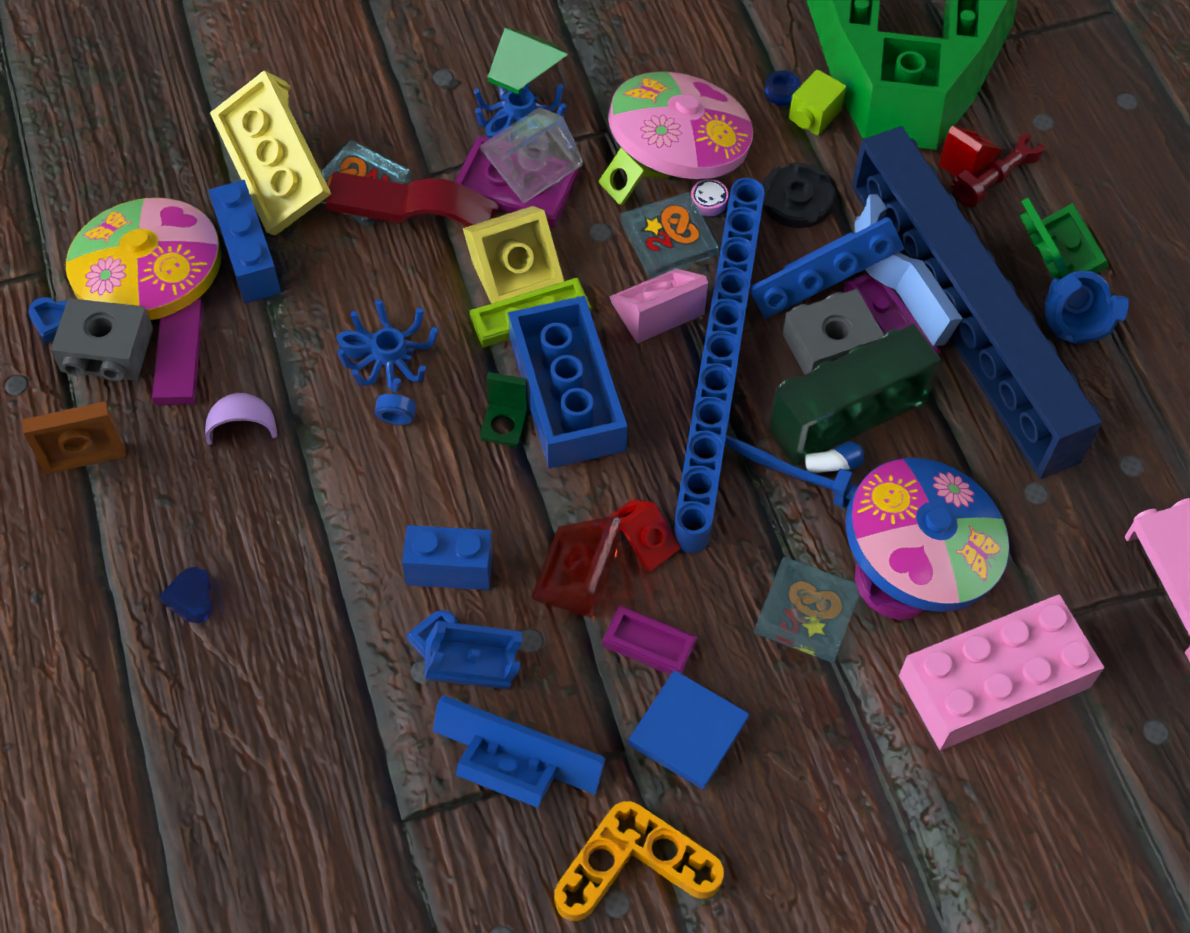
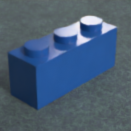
(244, 241)

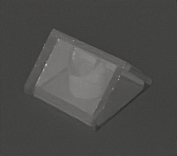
(533, 153)

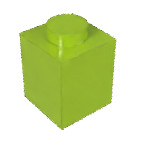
(817, 102)

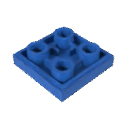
(688, 729)

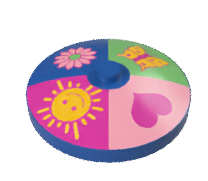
(927, 534)

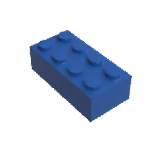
(567, 382)

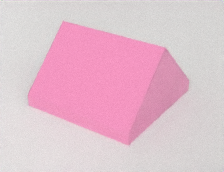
(661, 303)

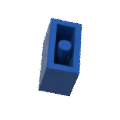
(447, 557)

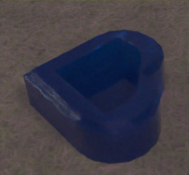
(189, 595)

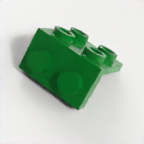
(1063, 241)

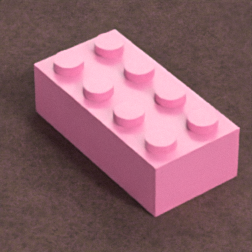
(1000, 671)

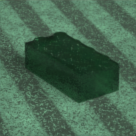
(853, 393)

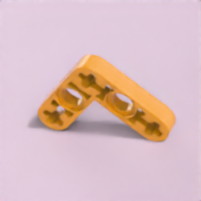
(624, 846)

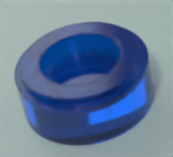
(781, 87)

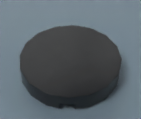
(798, 195)

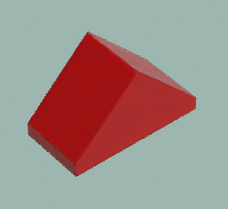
(967, 151)

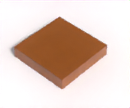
(74, 437)

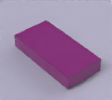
(649, 641)

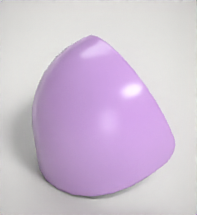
(237, 408)

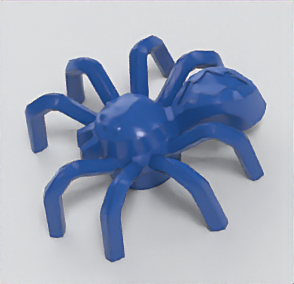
(514, 108)
(384, 346)

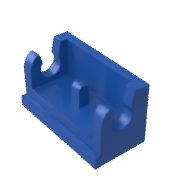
(472, 655)

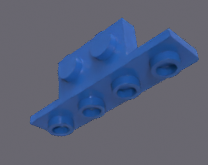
(826, 267)
(514, 756)

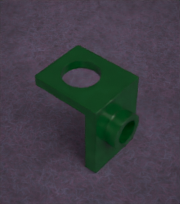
(507, 399)

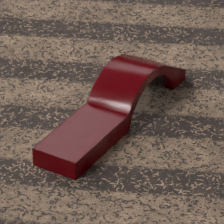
(400, 201)

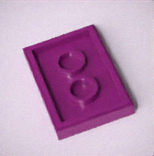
(484, 179)

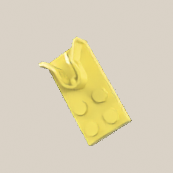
(270, 152)

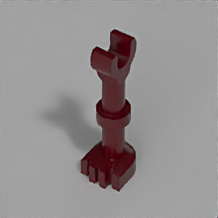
(971, 190)

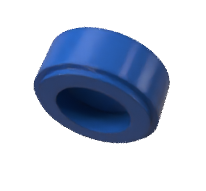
(395, 409)

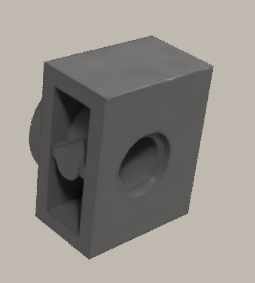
(839, 316)
(102, 339)

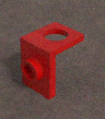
(647, 532)

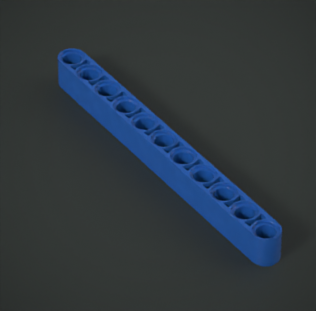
(732, 276)

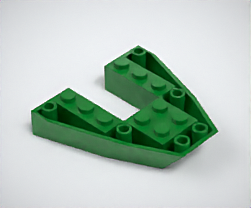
(911, 78)

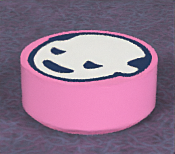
(710, 197)

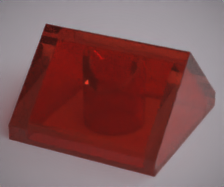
(579, 565)

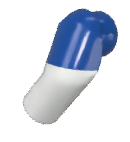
(845, 456)

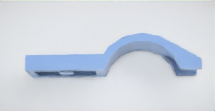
(913, 284)

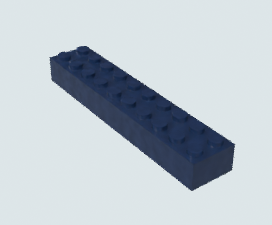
(996, 333)

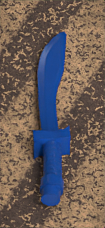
(841, 486)

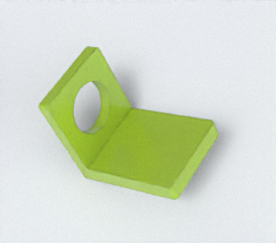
(634, 171)

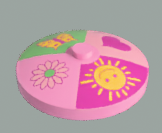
(680, 125)

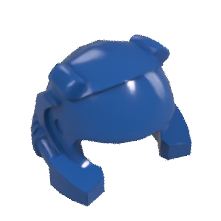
(1082, 308)

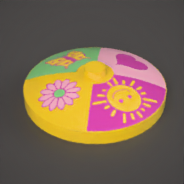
(145, 256)

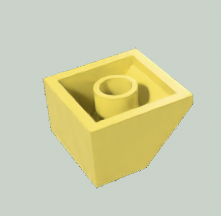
(514, 253)

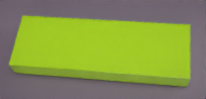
(492, 320)

